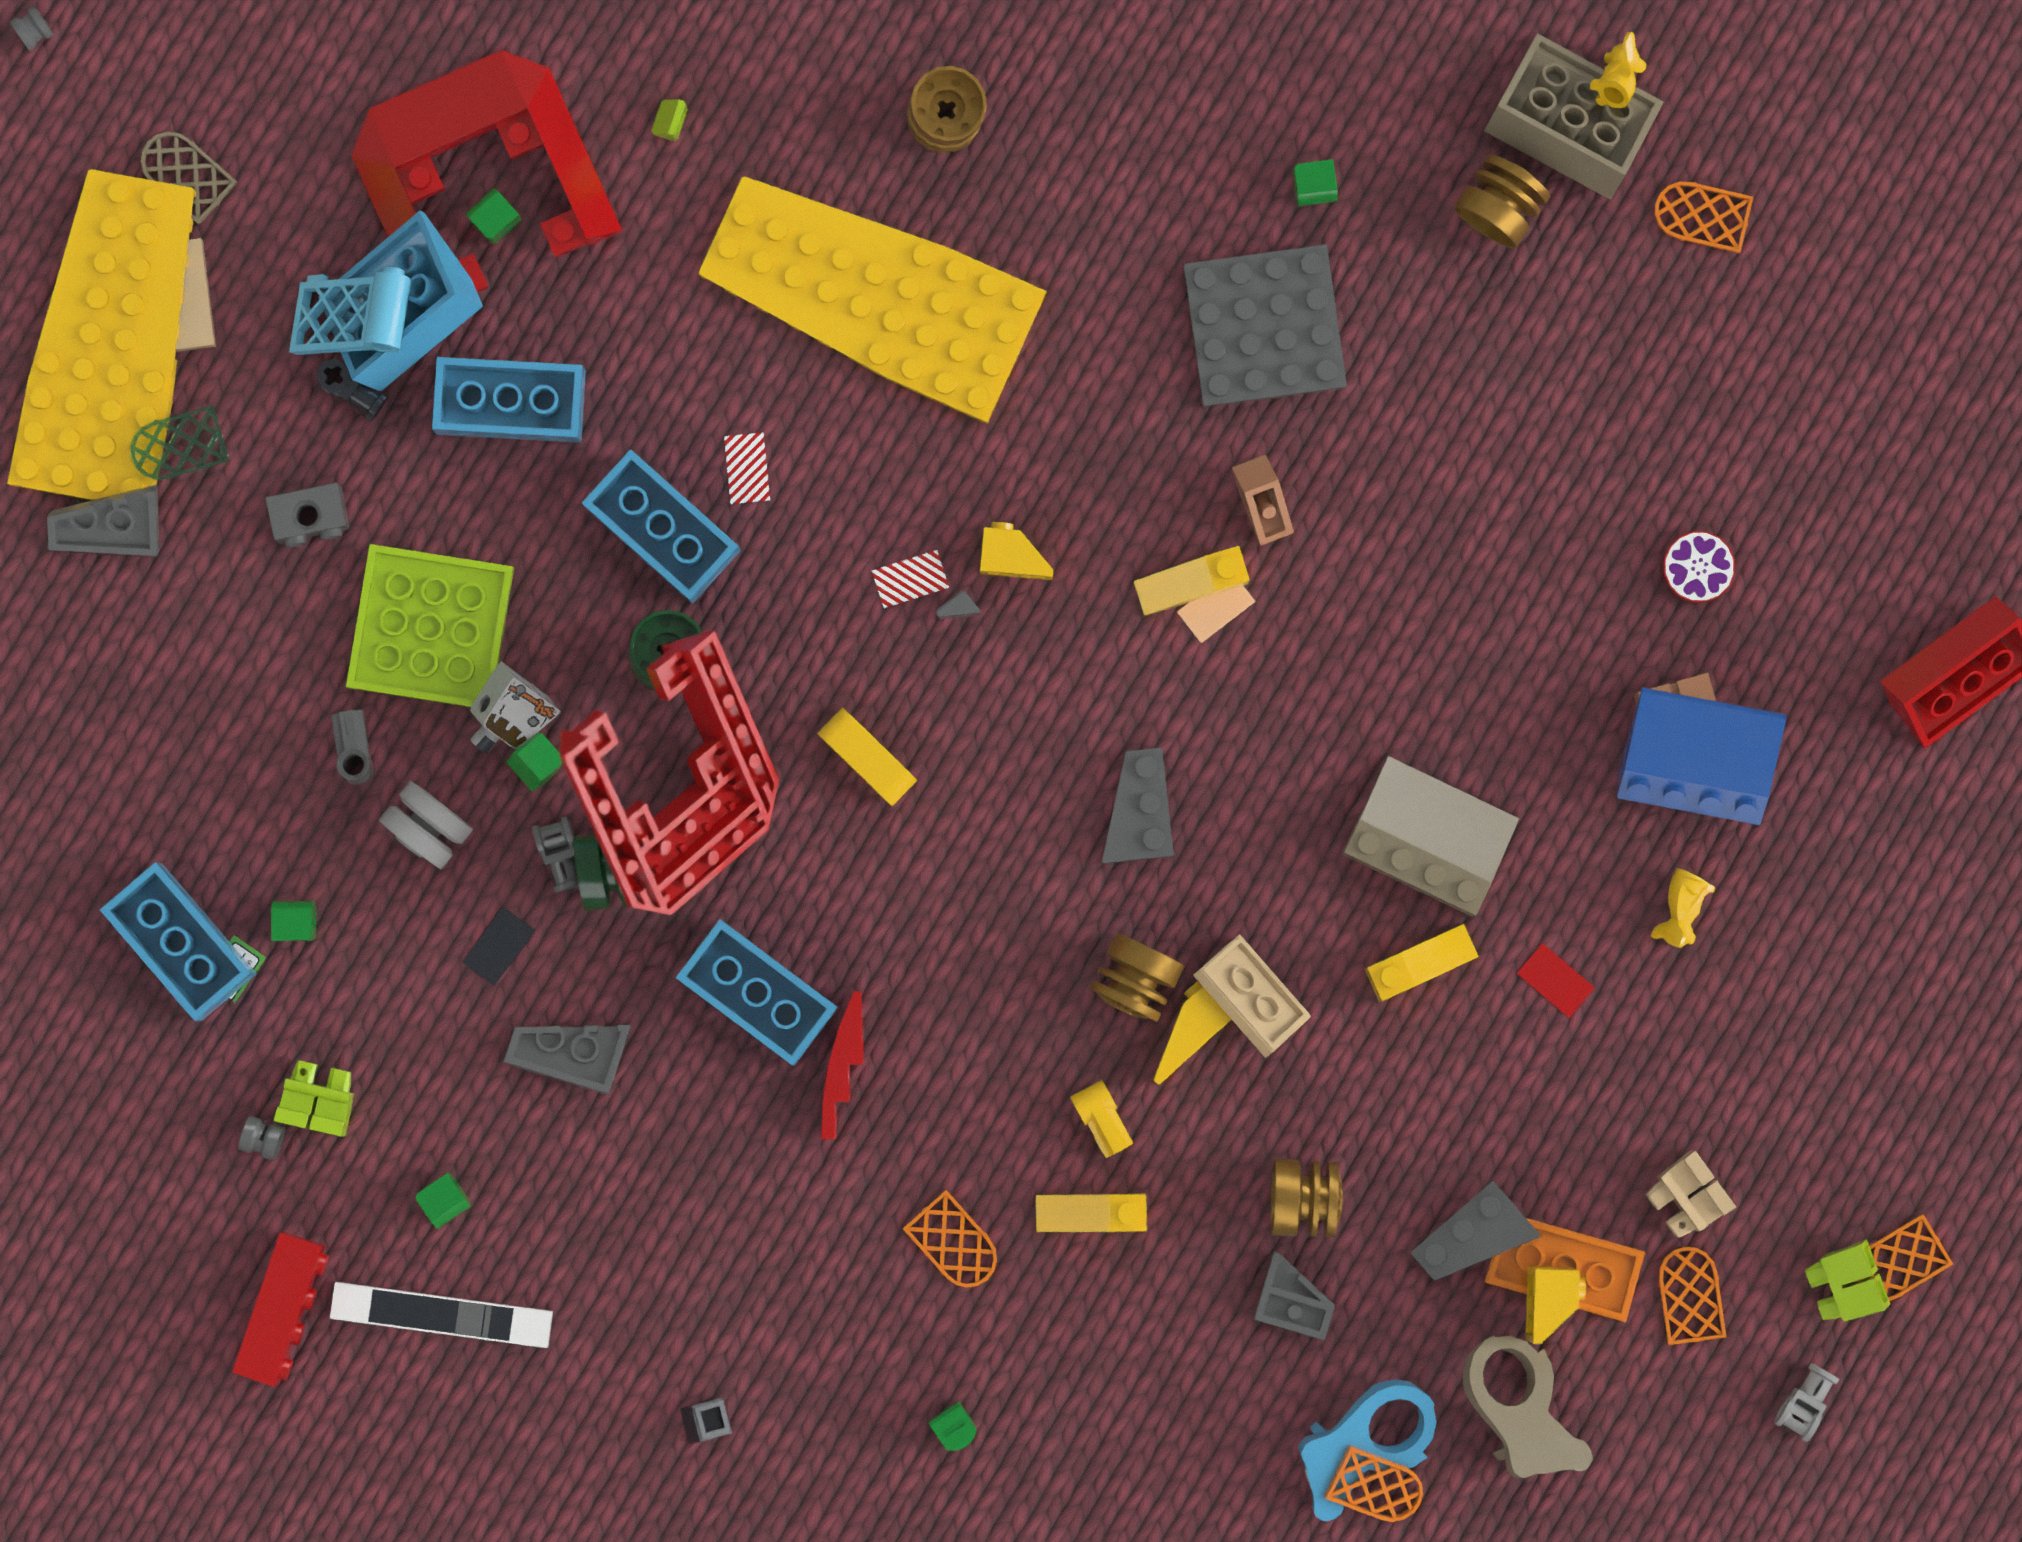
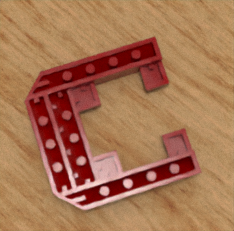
(466, 103)
(712, 822)

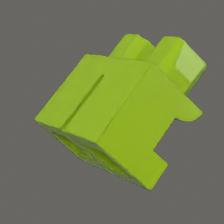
(301, 1096)
(1852, 1299)

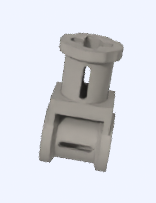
(1806, 1403)

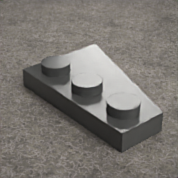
(108, 525)
(1140, 811)
(570, 1054)
(1475, 1233)

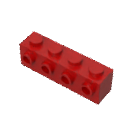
(280, 1308)

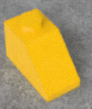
(1011, 554)

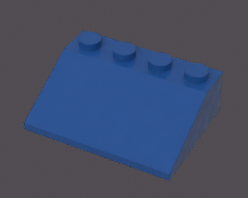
(1700, 756)

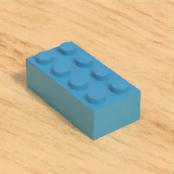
(509, 399)
(661, 526)
(178, 941)
(757, 992)

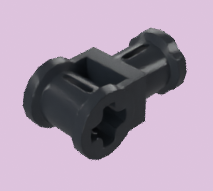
(350, 391)

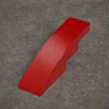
(847, 1051)

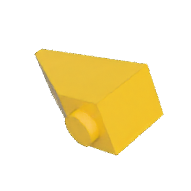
(1192, 581)
(1421, 963)
(1195, 1024)
(1091, 1213)

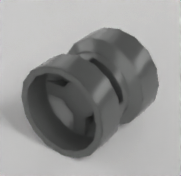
(261, 1138)

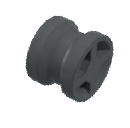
(31, 28)

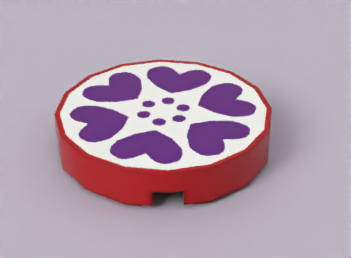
(1698, 567)

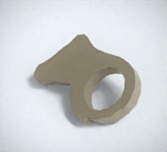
(1529, 1434)

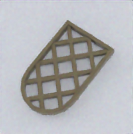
(196, 184)

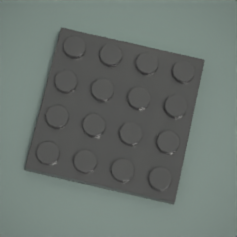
(1265, 326)

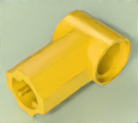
(1099, 1113)

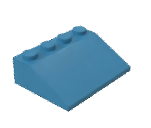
(437, 304)

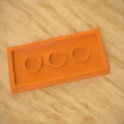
(1607, 1267)

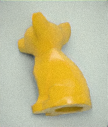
(1618, 79)
(1685, 902)

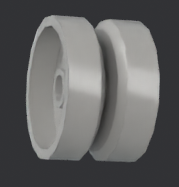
(425, 825)

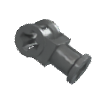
(558, 852)

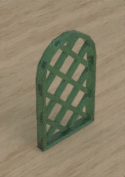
(169, 447)

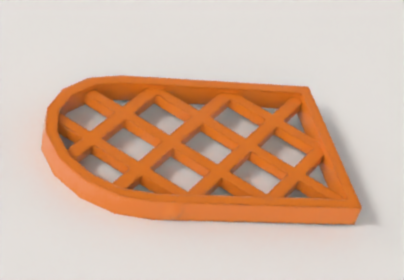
(1693, 212)
(926, 1210)
(1926, 1276)
(1689, 1286)
(1374, 1512)

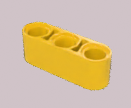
(867, 756)

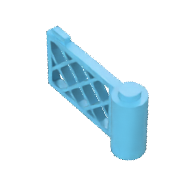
(380, 314)

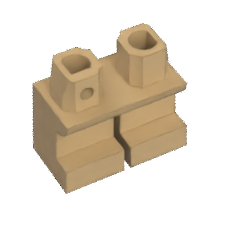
(1700, 1207)

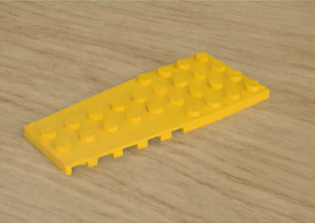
(876, 294)
(107, 341)

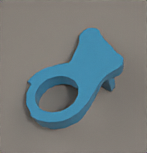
(1326, 1448)

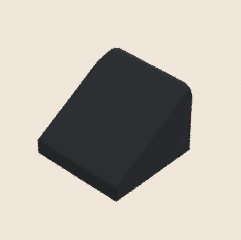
(705, 1420)

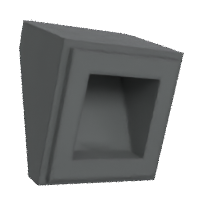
(958, 607)

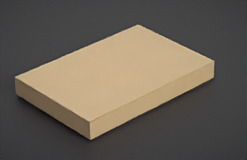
(196, 310)
(1252, 996)

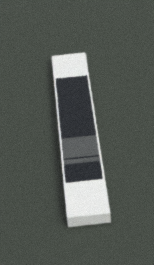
(441, 1314)

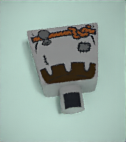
(510, 710)

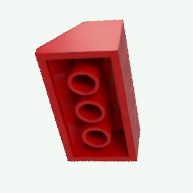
(1958, 672)

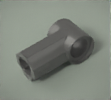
(352, 743)

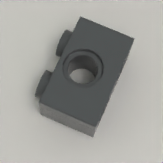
(286, 511)

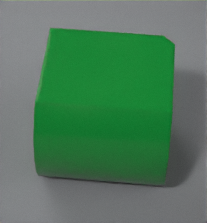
(1315, 183)
(493, 216)
(535, 761)
(293, 921)
(443, 1200)
(953, 1427)

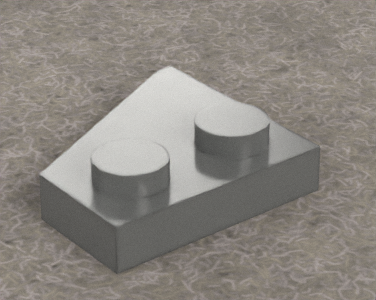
(1293, 1301)

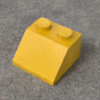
(1551, 1299)

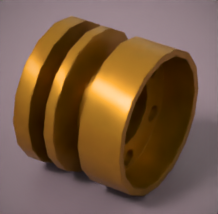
(946, 89)
(1505, 195)
(1136, 977)
(1305, 1198)

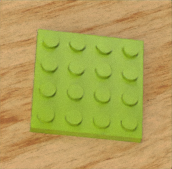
(428, 625)

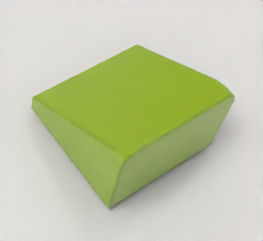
(670, 119)

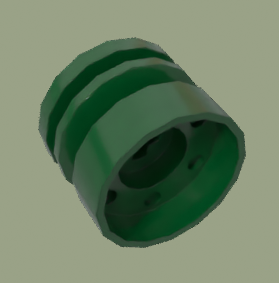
(651, 634)
(594, 874)

